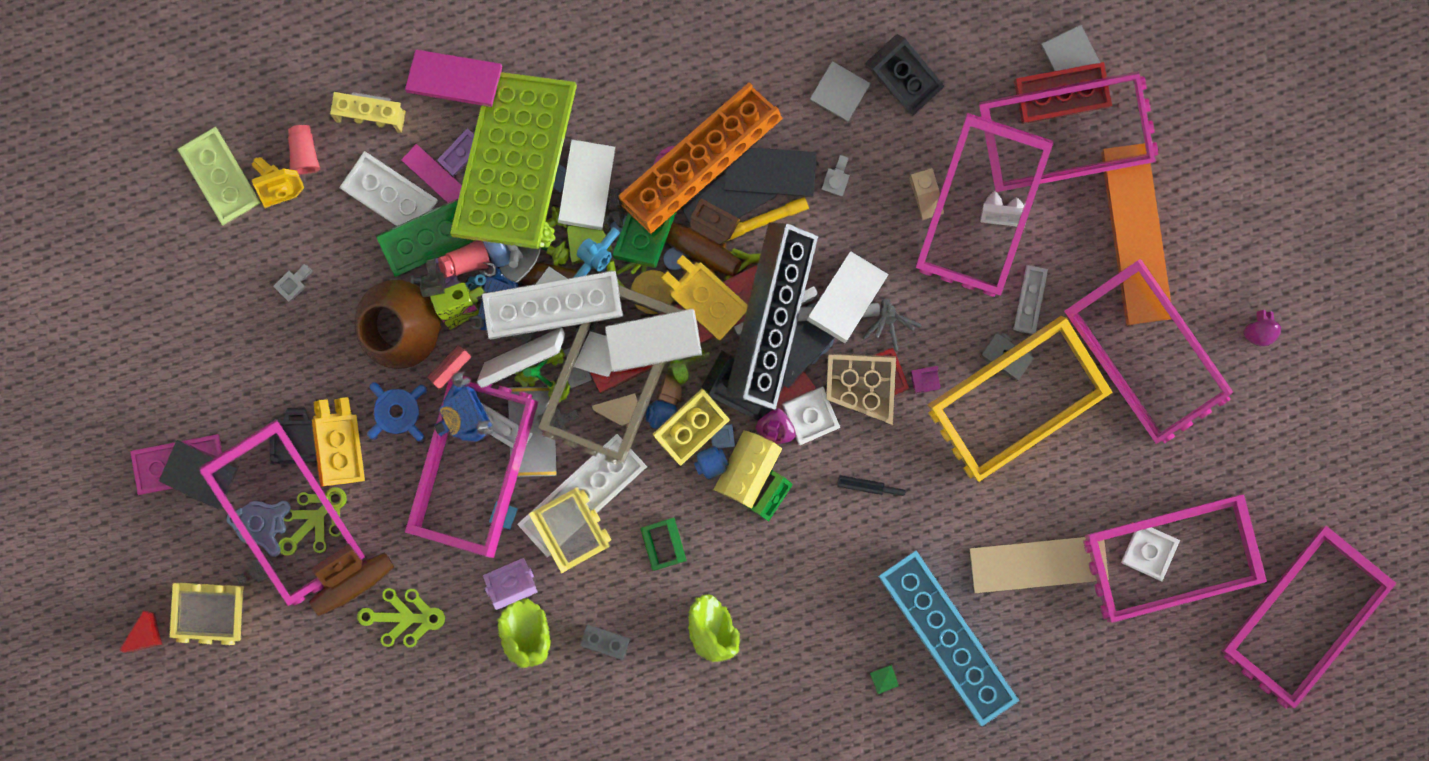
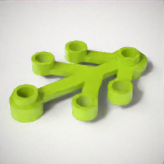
(315, 518)
(405, 618)

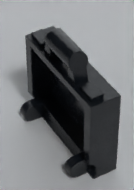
(300, 435)

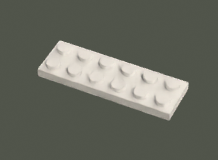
(552, 305)
(598, 479)

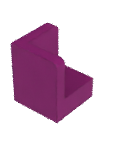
(925, 379)

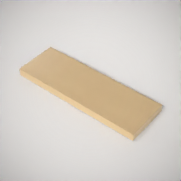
(1032, 565)

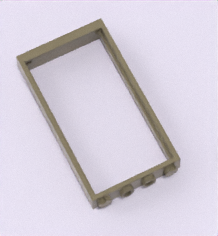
(590, 447)

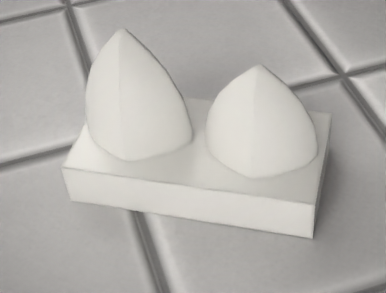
(996, 213)

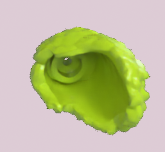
(712, 629)
(524, 633)

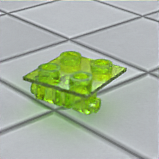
(679, 368)

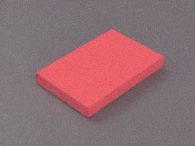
(449, 366)

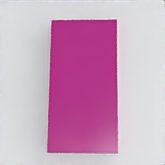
(453, 78)
(151, 461)

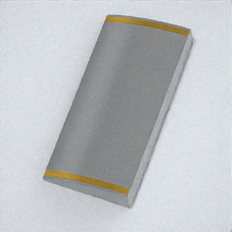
(540, 451)

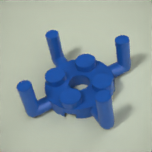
(406, 421)

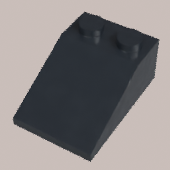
(904, 74)
(806, 346)
(717, 384)
(184, 474)

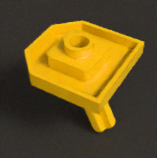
(275, 184)

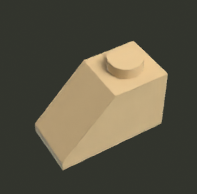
(925, 192)
(618, 410)

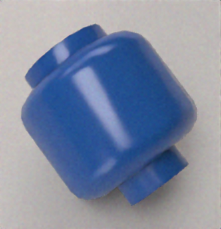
(659, 413)
(711, 462)

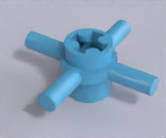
(595, 254)

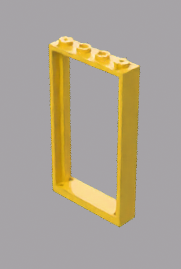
(949, 433)

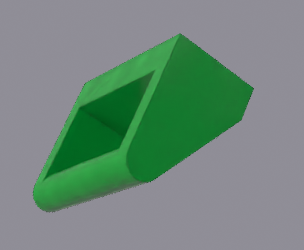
(772, 497)
(676, 541)

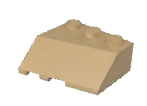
(863, 383)

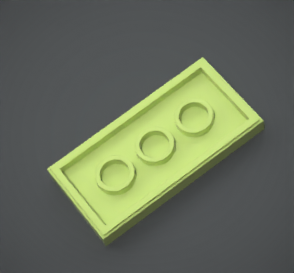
(219, 176)

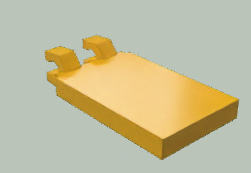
(713, 302)
(337, 443)

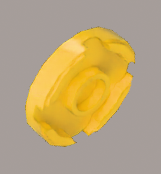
(651, 285)

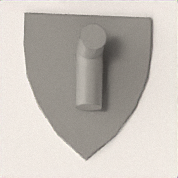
(520, 262)

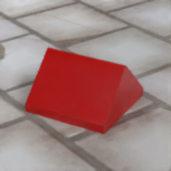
(144, 634)

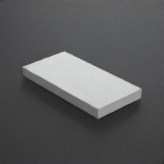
(586, 185)
(386, 191)
(847, 297)
(653, 340)
(521, 357)

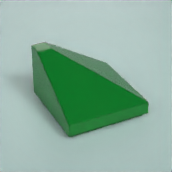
(884, 679)

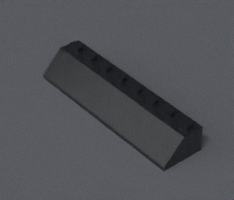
(772, 315)

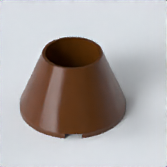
(418, 322)

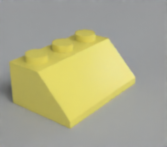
(691, 427)
(748, 468)

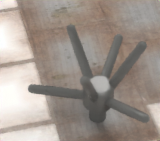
(889, 316)

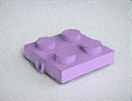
(509, 583)

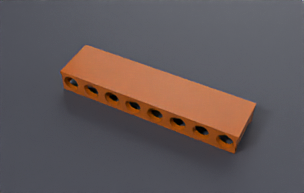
(699, 158)
(1136, 234)

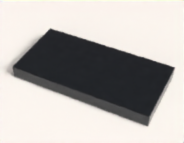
(772, 172)
(733, 202)

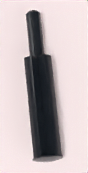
(867, 486)

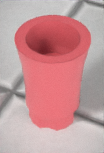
(302, 150)
(464, 260)

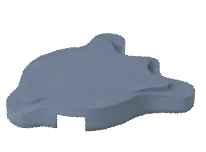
(263, 523)

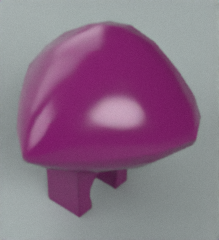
(1263, 331)
(776, 427)

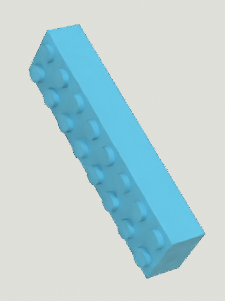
(948, 638)

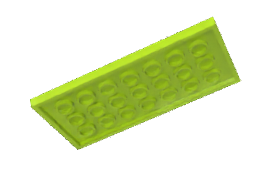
(514, 161)

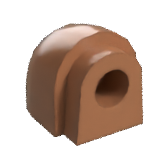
(670, 390)

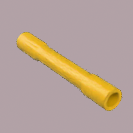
(787, 210)

